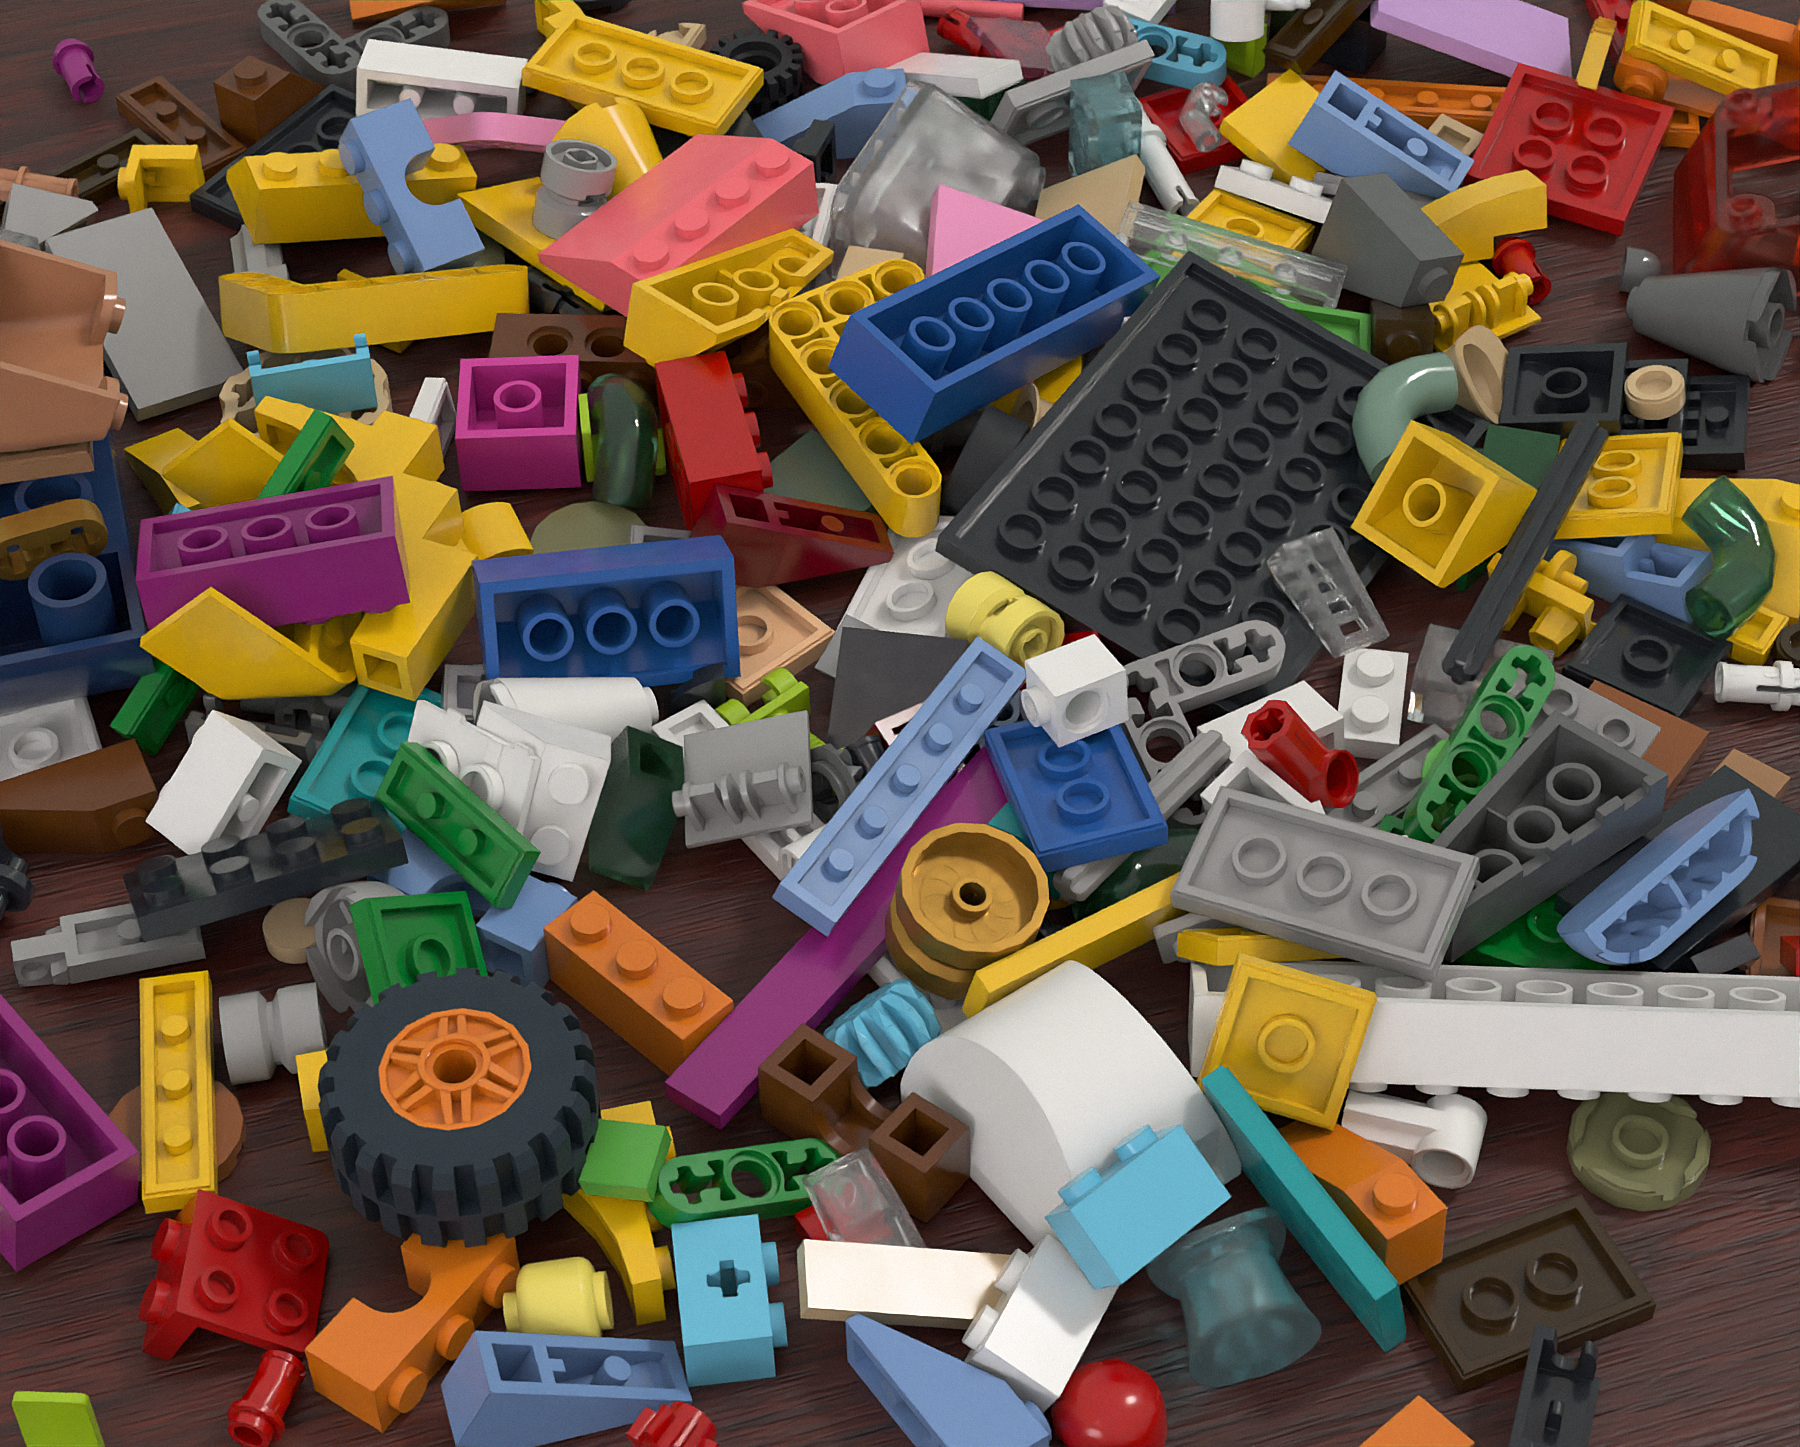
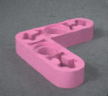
(493, 130)

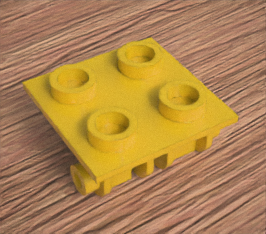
(1484, 301)

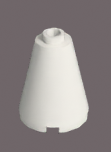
(585, 702)

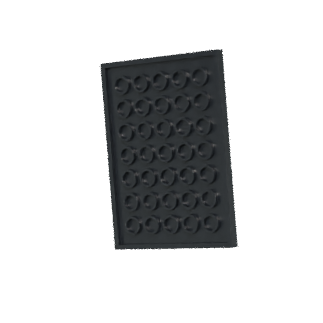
(1182, 471)

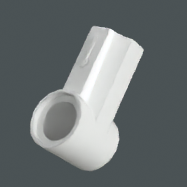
(1434, 1137)

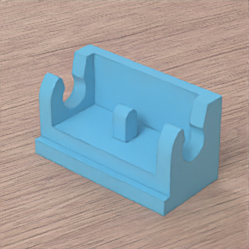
(323, 384)

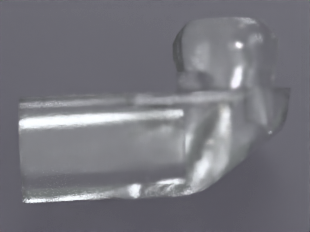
(1196, 115)

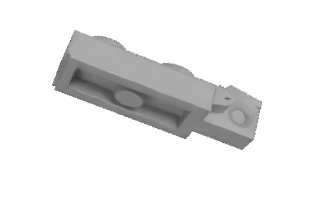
(98, 947)

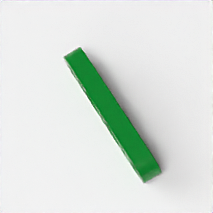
(1475, 745)

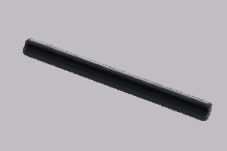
(1524, 552)

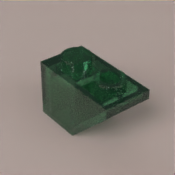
(636, 808)

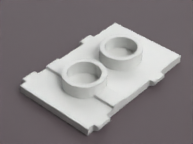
(485, 763)

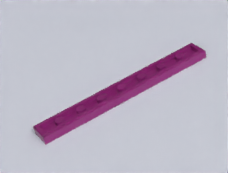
(818, 968)

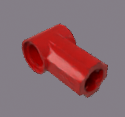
(1299, 756)

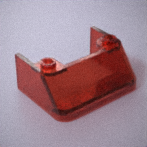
(1739, 232)

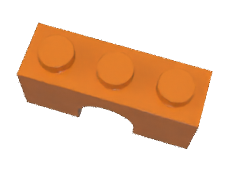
(383, 1360)

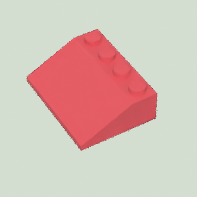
(685, 209)

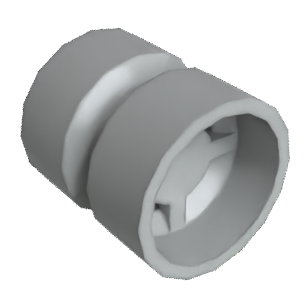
(575, 185)
(269, 1034)

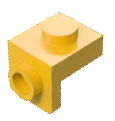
(160, 175)

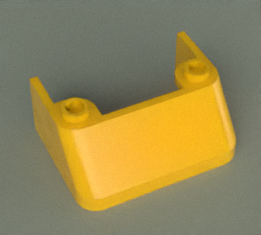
(216, 638)

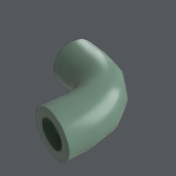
(1395, 398)

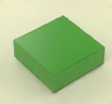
(625, 1160)

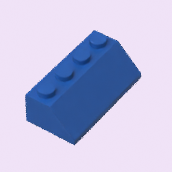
(610, 612)

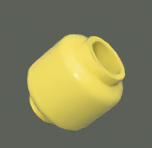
(560, 1299)

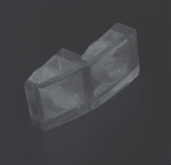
(860, 1203)

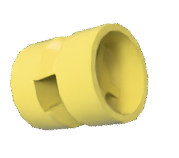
(1003, 618)

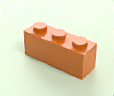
(632, 982)

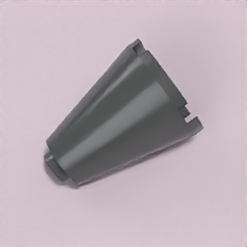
(1720, 317)

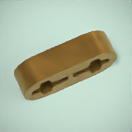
(47, 533)

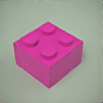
(519, 423)

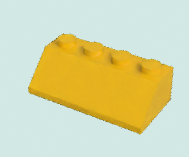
(318, 200)

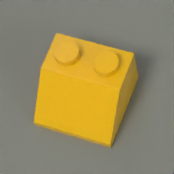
(1442, 505)

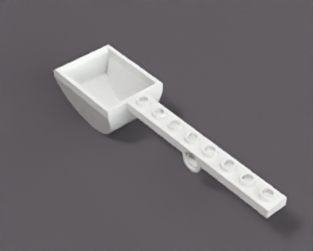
(1036, 1076)

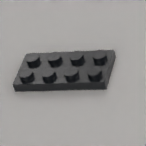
(263, 869)

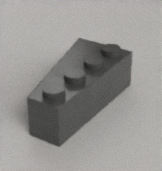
(1547, 821)

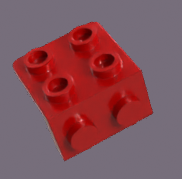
(234, 1276)

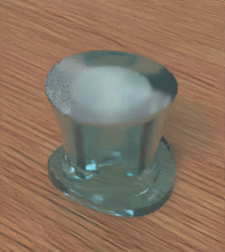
(1236, 1298)

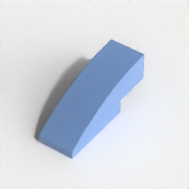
(1638, 569)

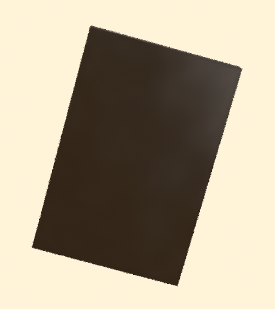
(1535, 1269)

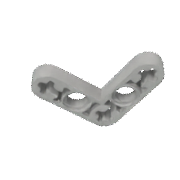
(1173, 696)

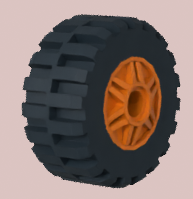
(459, 1106)

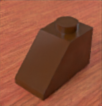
(260, 97)

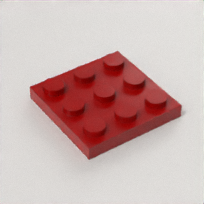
(1578, 141)

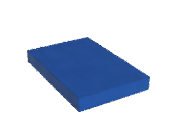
(1075, 798)

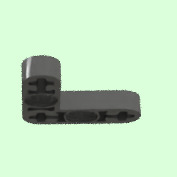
(416, 26)

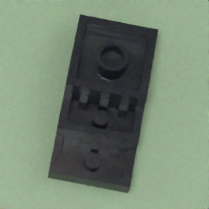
(1566, 384)

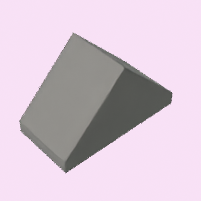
(45, 213)

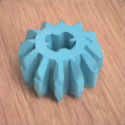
(885, 1030)

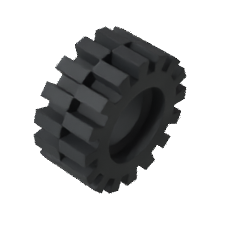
(778, 58)

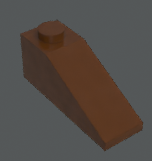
(80, 804)

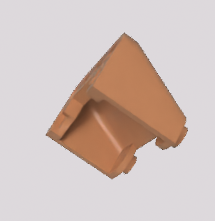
(53, 350)

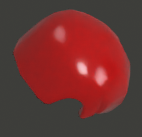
(1110, 1407)

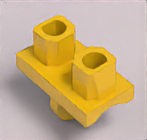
(1556, 601)

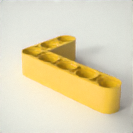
(388, 309)
(802, 339)

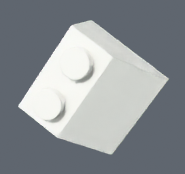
(566, 784)

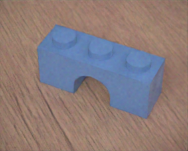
(420, 236)
(508, 937)

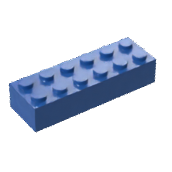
(991, 323)

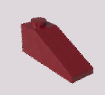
(790, 538)

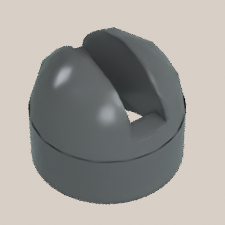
(1636, 266)

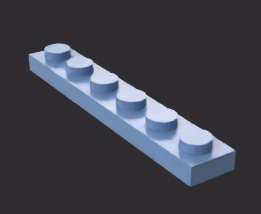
(900, 787)

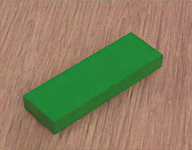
(457, 825)

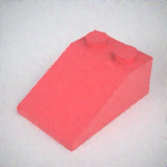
(844, 33)

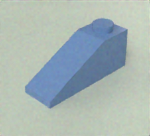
(851, 102)
(1363, 136)
(555, 1387)
(939, 1396)

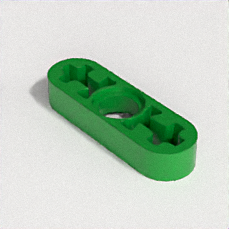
(768, 1162)

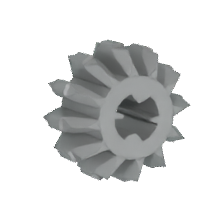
(1090, 37)

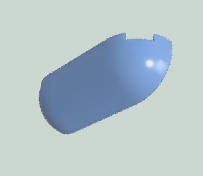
(1666, 885)

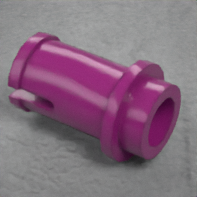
(75, 63)

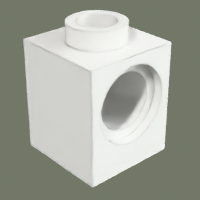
(1075, 691)

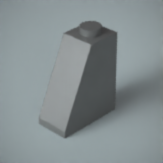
(1387, 244)

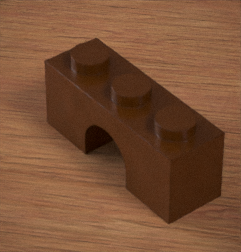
(816, 1093)

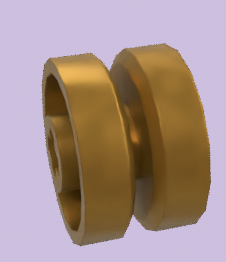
(962, 905)

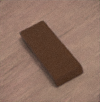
(175, 120)

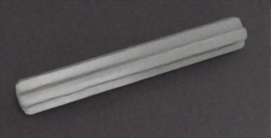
(1170, 789)

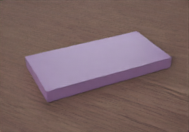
(1481, 31)

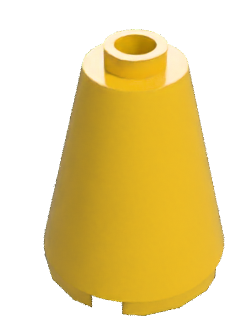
(621, 131)

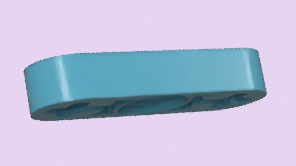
(1195, 50)

